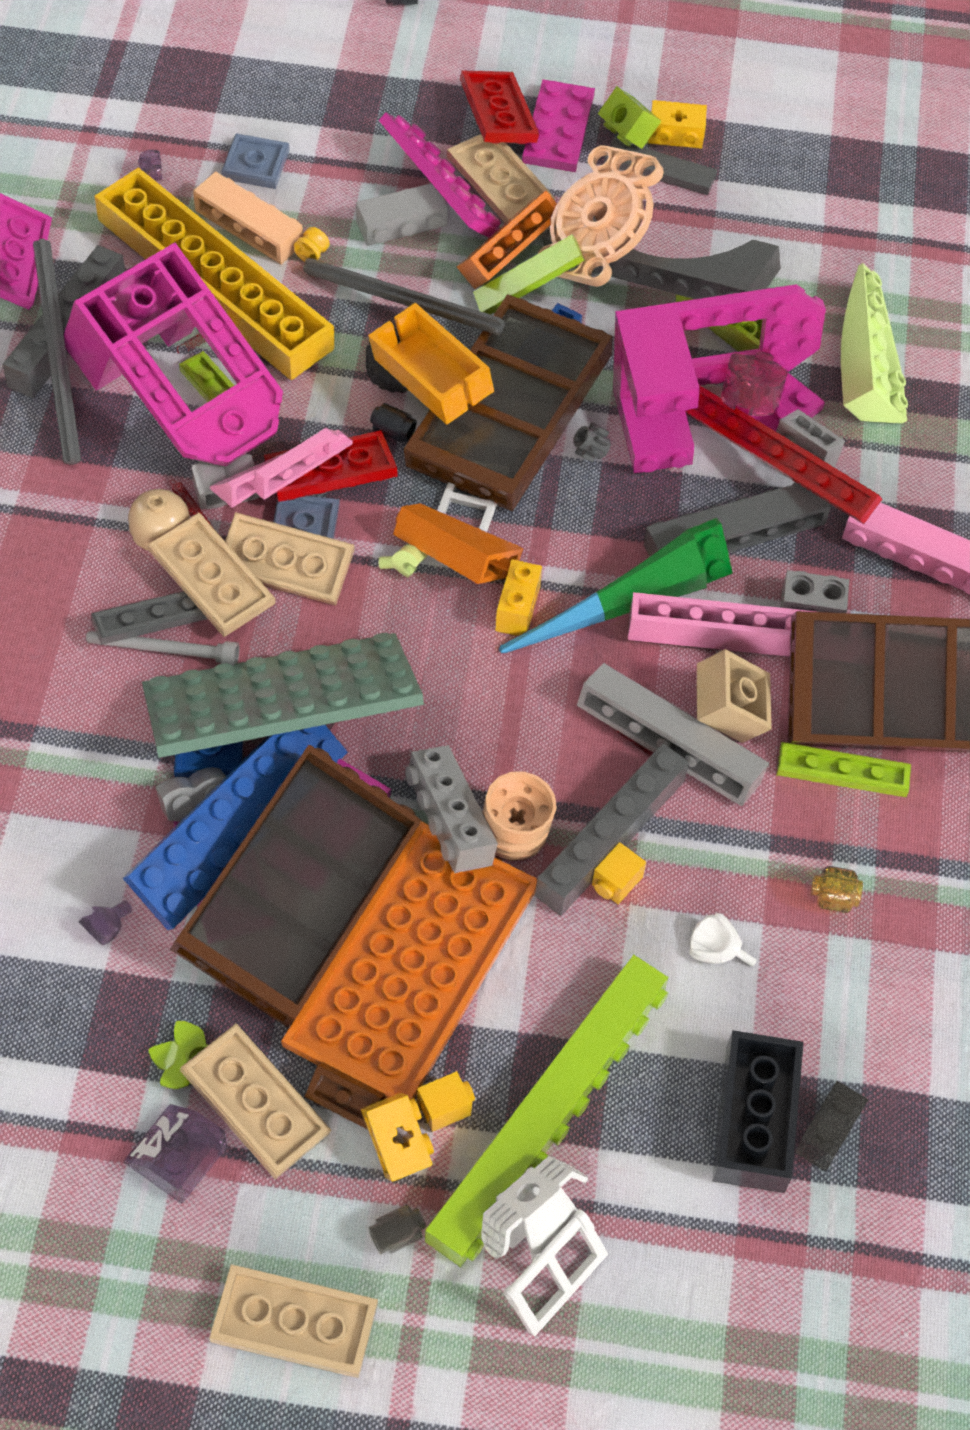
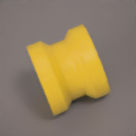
(312, 244)

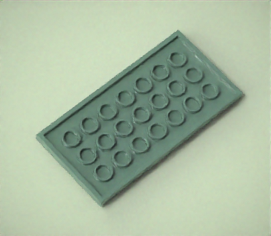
(280, 694)

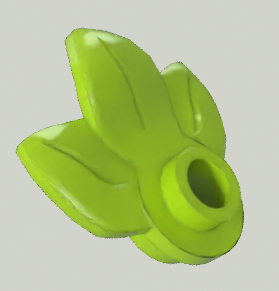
(174, 1054)

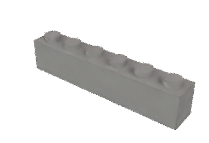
(656, 722)

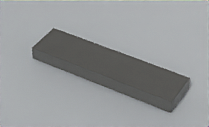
(676, 170)
(145, 617)

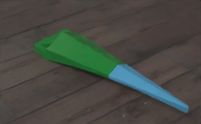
(675, 570)

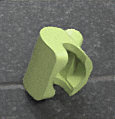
(404, 560)

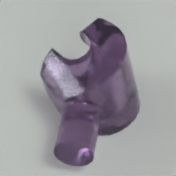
(150, 163)
(105, 921)

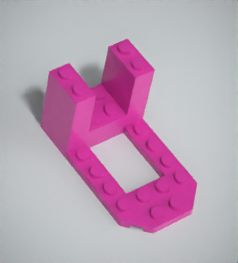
(170, 300)
(660, 380)

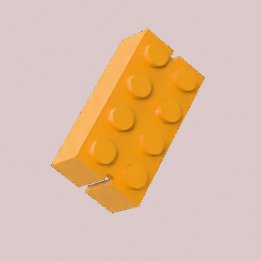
(431, 363)

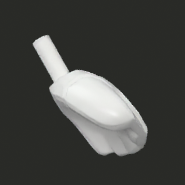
(717, 941)

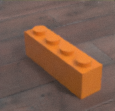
(508, 240)

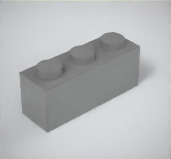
(401, 214)

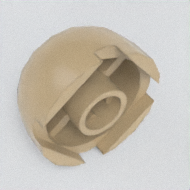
(155, 514)

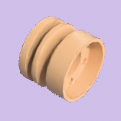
(519, 814)

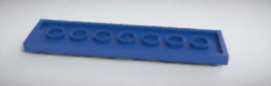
(196, 851)

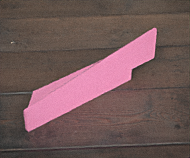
(283, 469)

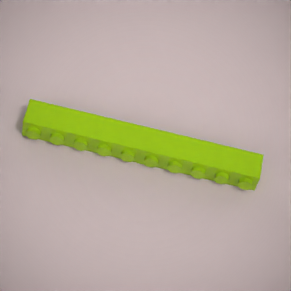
(549, 1107)

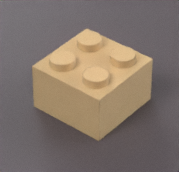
(733, 696)

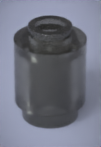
(397, 1229)

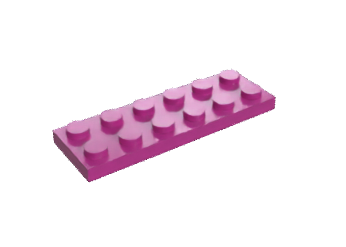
(441, 175)

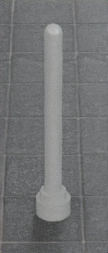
(222, 653)

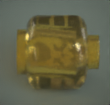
(837, 889)

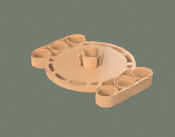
(617, 205)

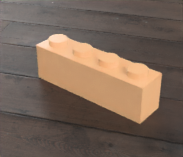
(247, 217)

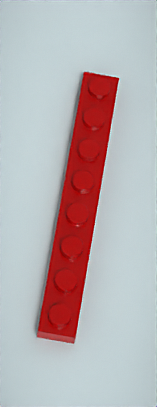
(786, 457)

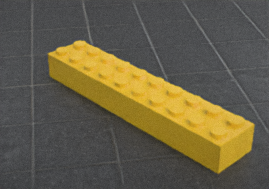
(259, 305)

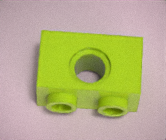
(629, 118)

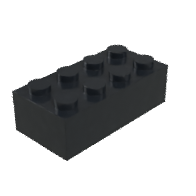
(758, 1112)

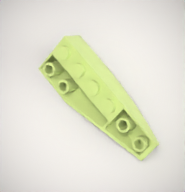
(869, 356)

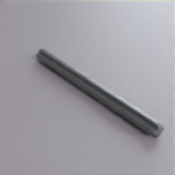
(404, 296)
(56, 352)

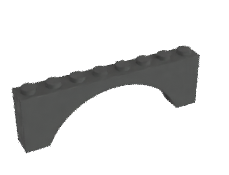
(730, 272)

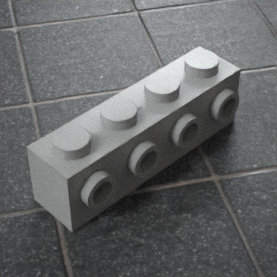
(451, 809)

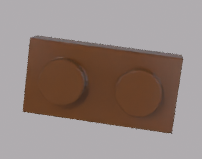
(341, 1093)

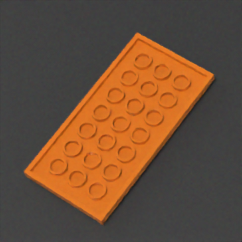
(410, 968)

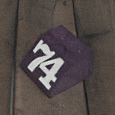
(178, 1151)

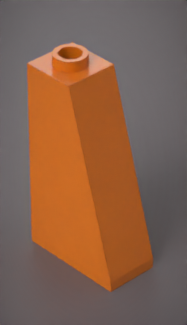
(456, 544)

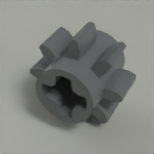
(592, 442)

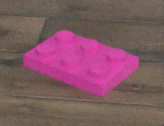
(794, 397)

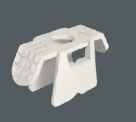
(531, 1209)

